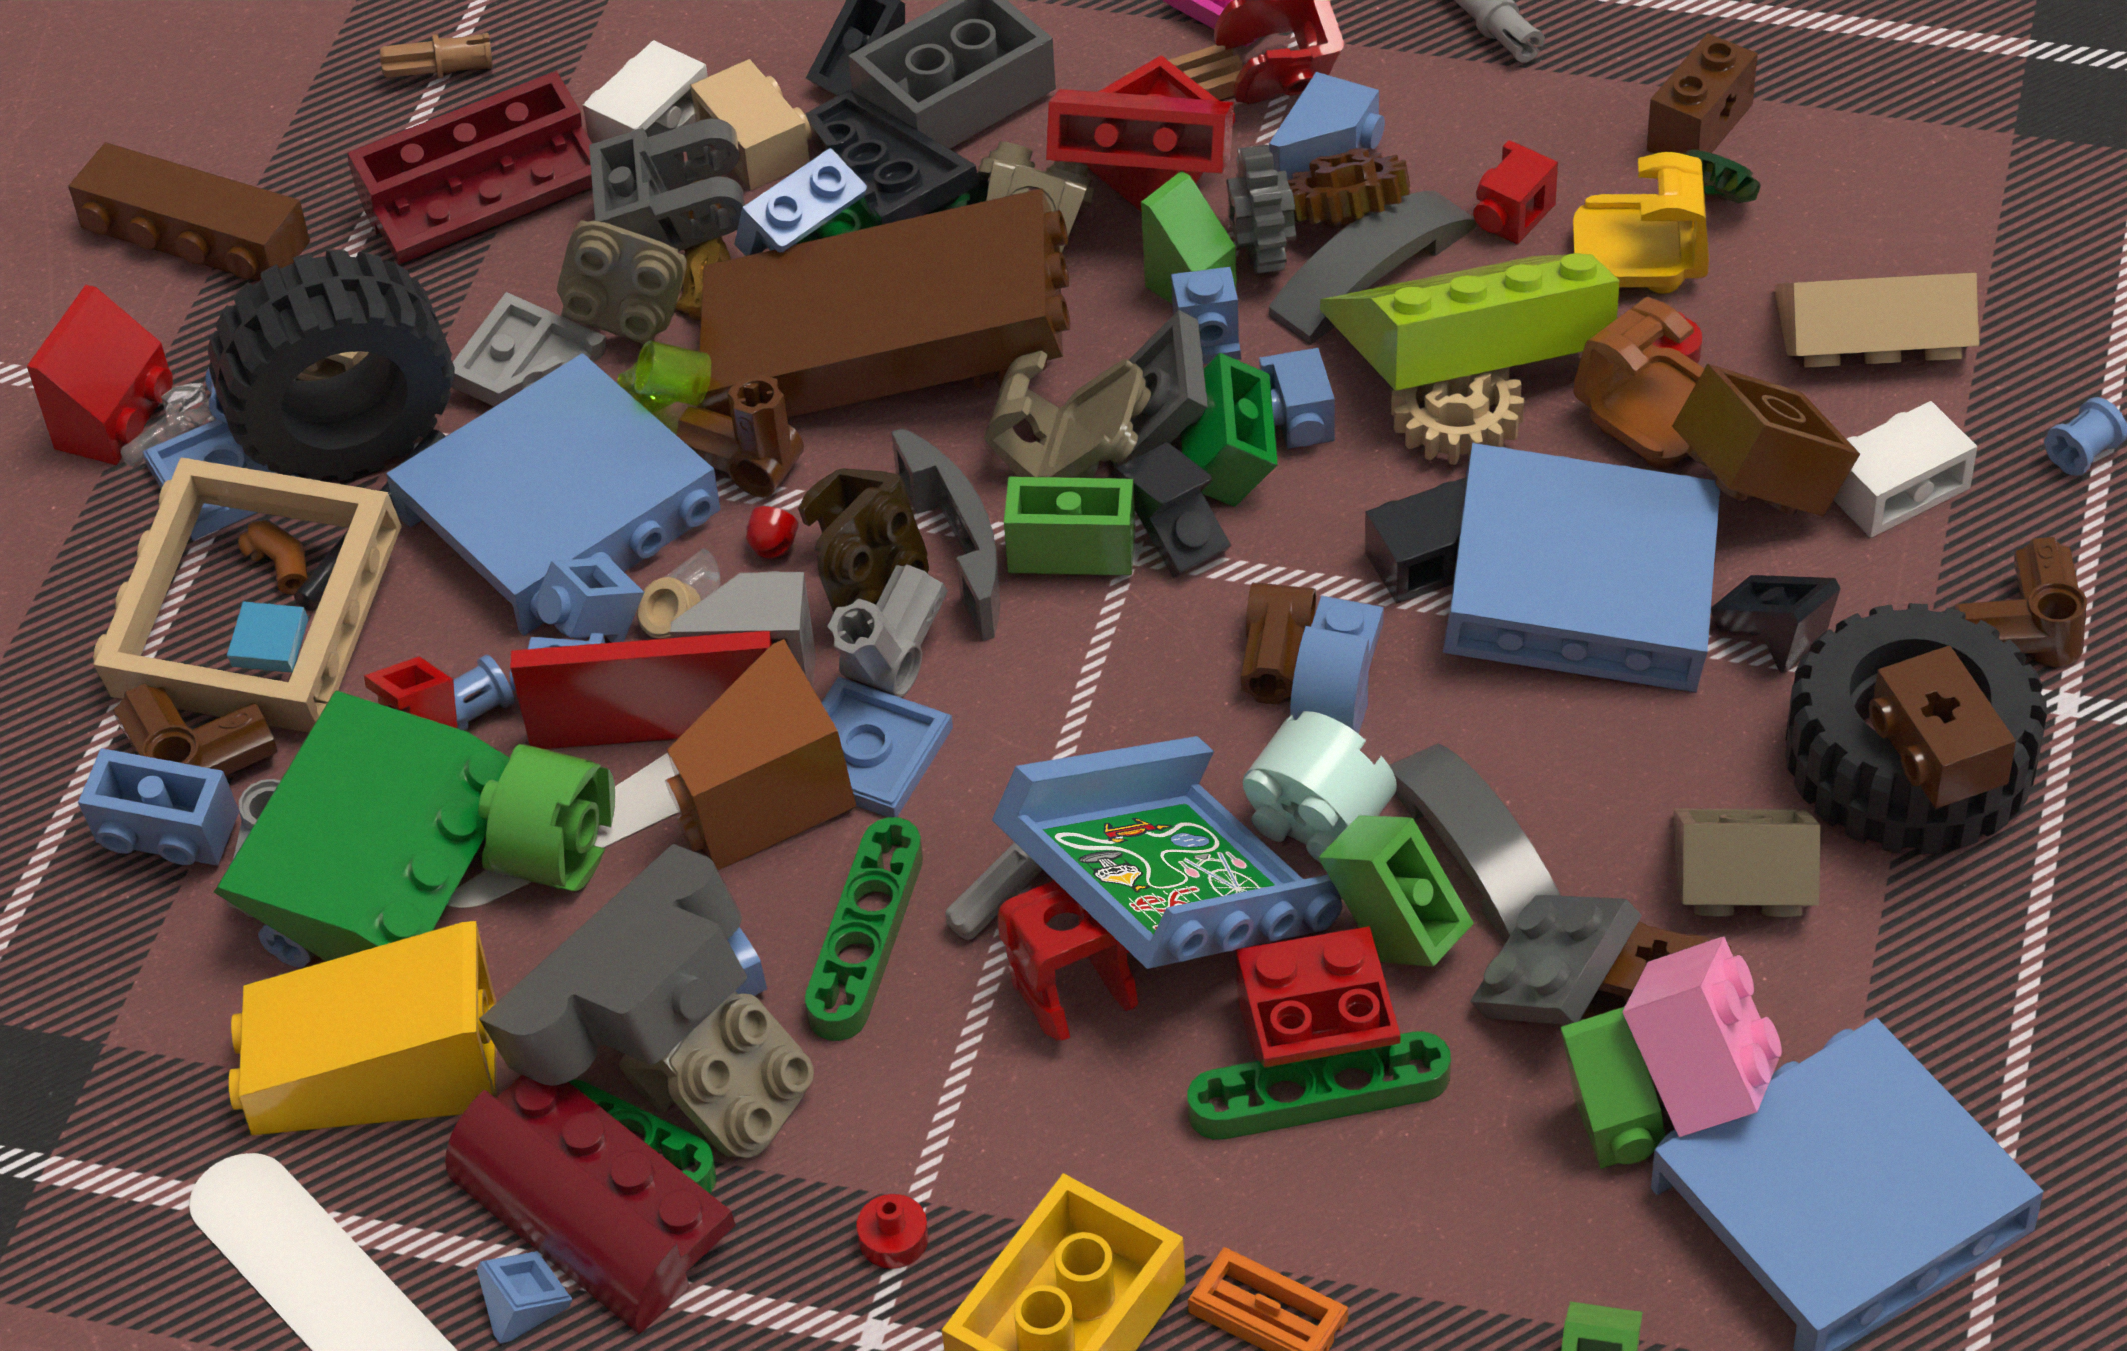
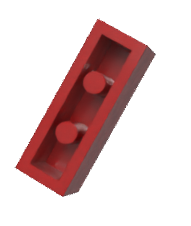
(1139, 131)

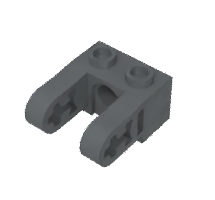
(648, 185)

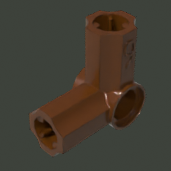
(751, 444)
(2051, 609)
(160, 733)

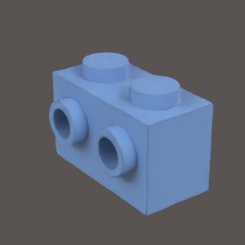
(158, 807)

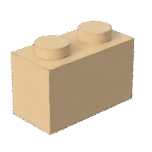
(768, 129)

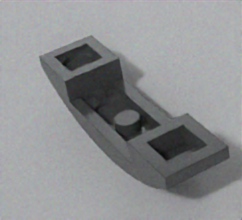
(1365, 254)
(937, 482)
(1475, 831)

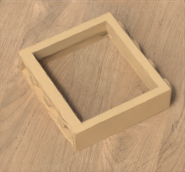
(336, 623)

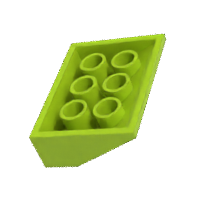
(1477, 317)

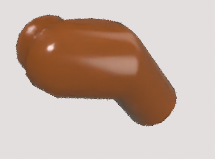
(288, 553)

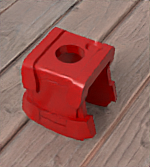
(1280, 69)
(1038, 951)

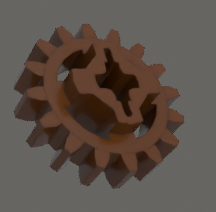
(1348, 187)

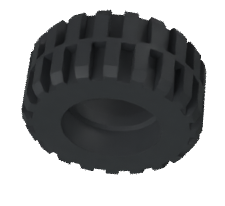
(318, 312)
(1861, 775)

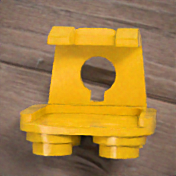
(1650, 236)

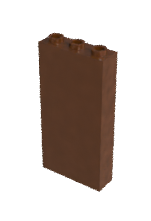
(890, 305)

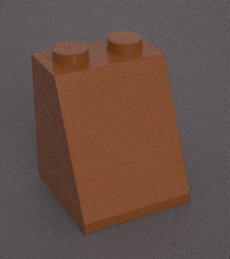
(758, 763)

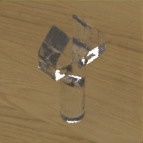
(182, 415)

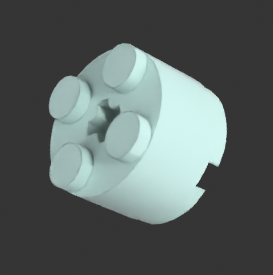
(1315, 782)

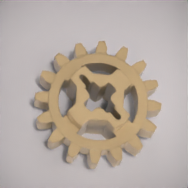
(1459, 413)

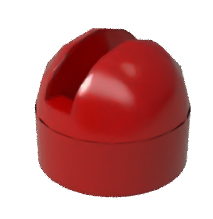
(771, 531)

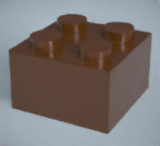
(1764, 441)

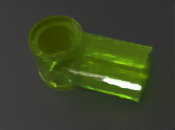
(667, 376)

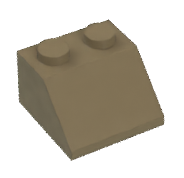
(1747, 860)

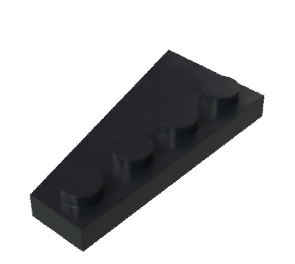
(900, 165)

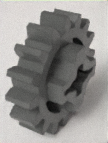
(1261, 209)

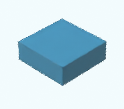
(267, 637)

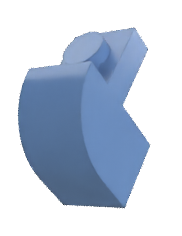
(1336, 661)

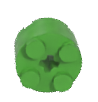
(547, 817)

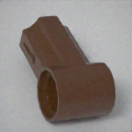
(1274, 635)

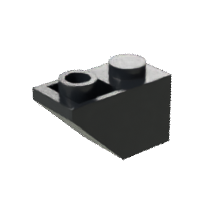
(1416, 540)

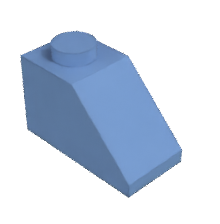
(1327, 122)

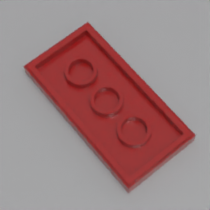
(627, 687)

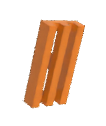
(1260, 1318)

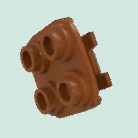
(1637, 386)

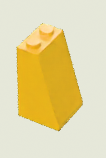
(367, 1037)

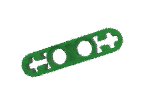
(859, 926)
(1322, 1095)

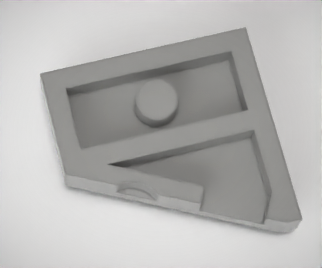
(518, 348)

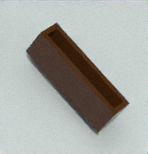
(188, 212)

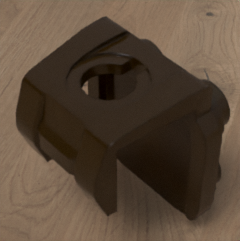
(864, 533)

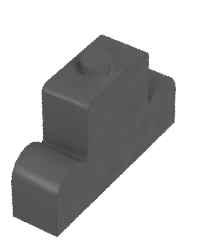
(628, 976)

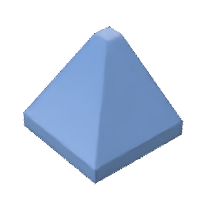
(520, 1293)

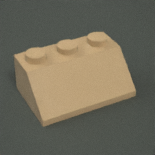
(1879, 317)

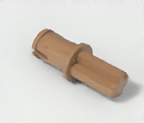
(437, 56)

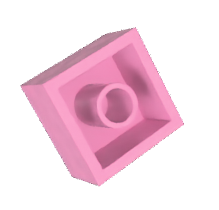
(1703, 1035)

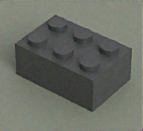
(956, 68)

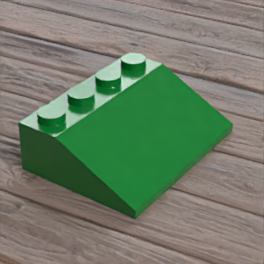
(365, 830)

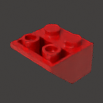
(1314, 997)

